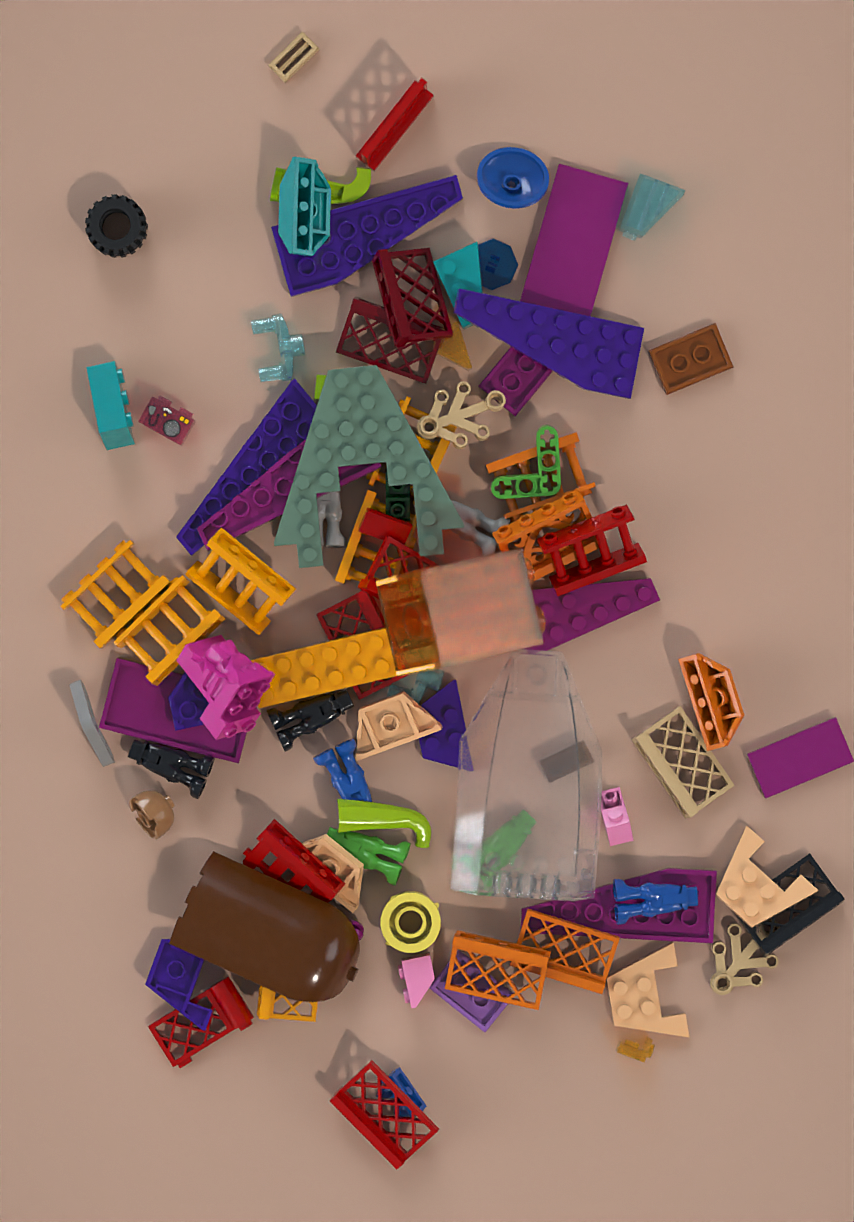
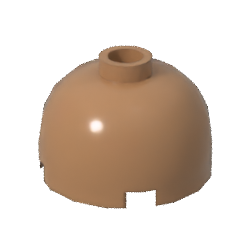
(154, 812)

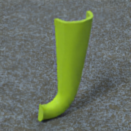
(339, 192)
(370, 815)

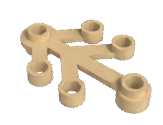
(458, 417)
(740, 960)

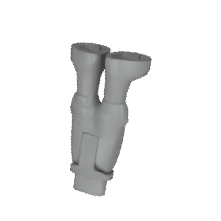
(330, 508)
(472, 518)

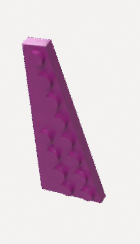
(268, 496)

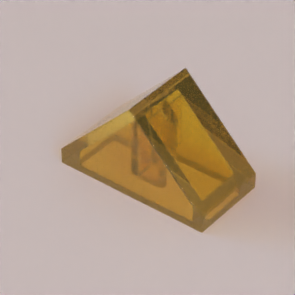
(455, 350)

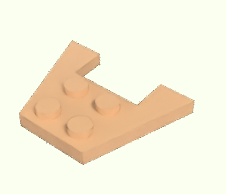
(751, 891)
(636, 998)

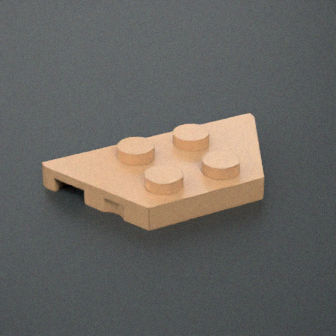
(391, 724)
(343, 865)

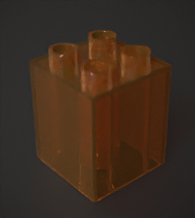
(461, 611)

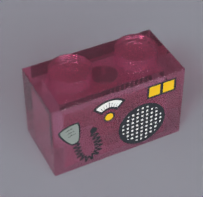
(167, 420)

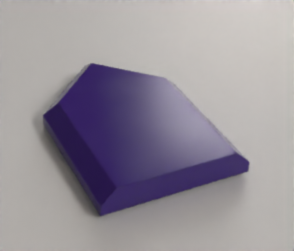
(187, 704)

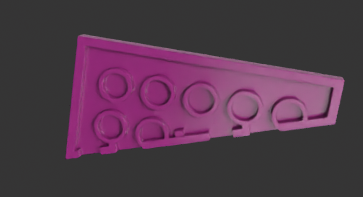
(589, 608)

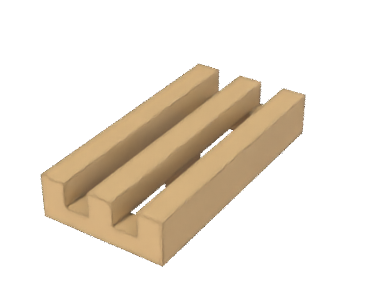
(308, 42)

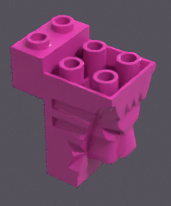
(227, 682)

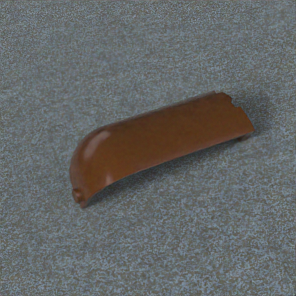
(268, 932)

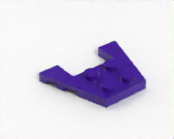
(174, 979)

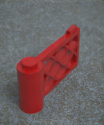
(230, 1009)

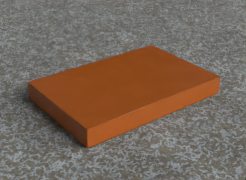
(690, 359)

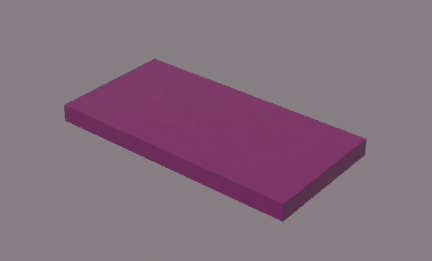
(574, 241)
(144, 712)

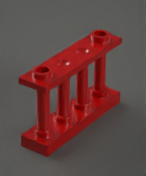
(599, 568)

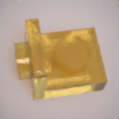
(631, 1049)

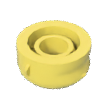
(398, 937)

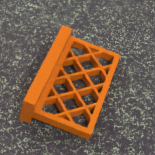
(498, 949)
(563, 971)

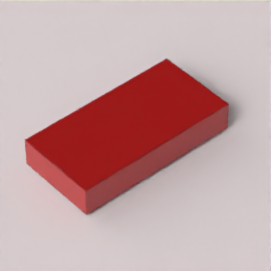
(382, 525)

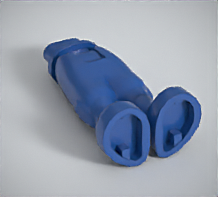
(349, 784)
(657, 899)

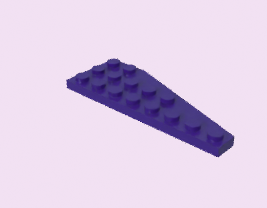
(362, 230)
(577, 347)

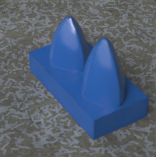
(405, 1085)

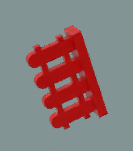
(297, 858)

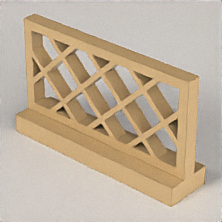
(669, 778)

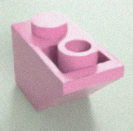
(615, 817)
(418, 976)

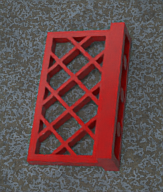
(395, 124)
(369, 583)
(373, 617)
(367, 1123)

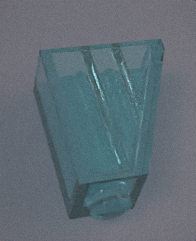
(648, 205)

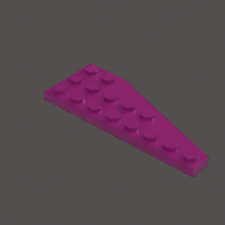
(687, 925)

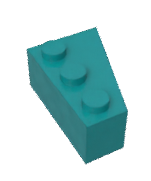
(460, 271)

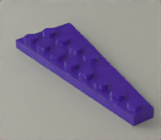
(276, 435)

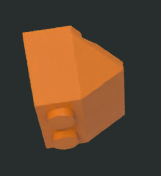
(713, 699)

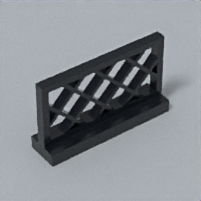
(805, 917)

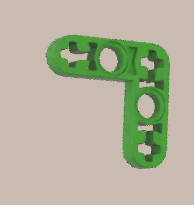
(536, 478)

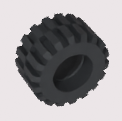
(101, 211)

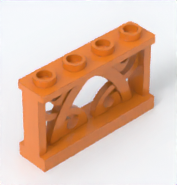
(551, 516)

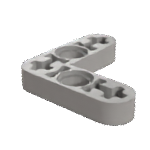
(89, 723)

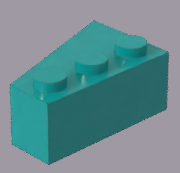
(110, 405)

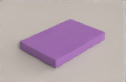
(476, 1009)

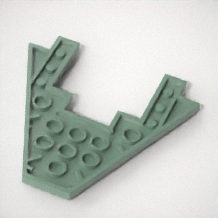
(361, 425)

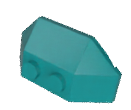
(304, 207)

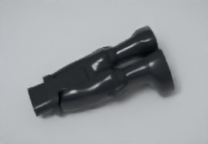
(314, 715)
(168, 763)

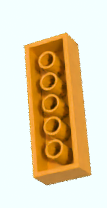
(327, 666)

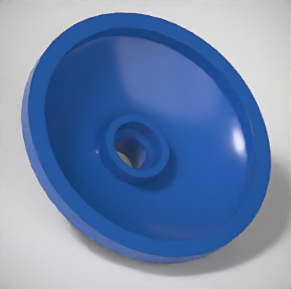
(514, 169)

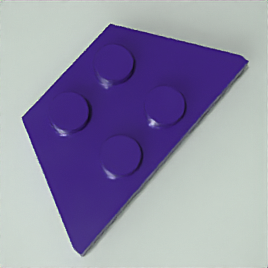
(446, 709)

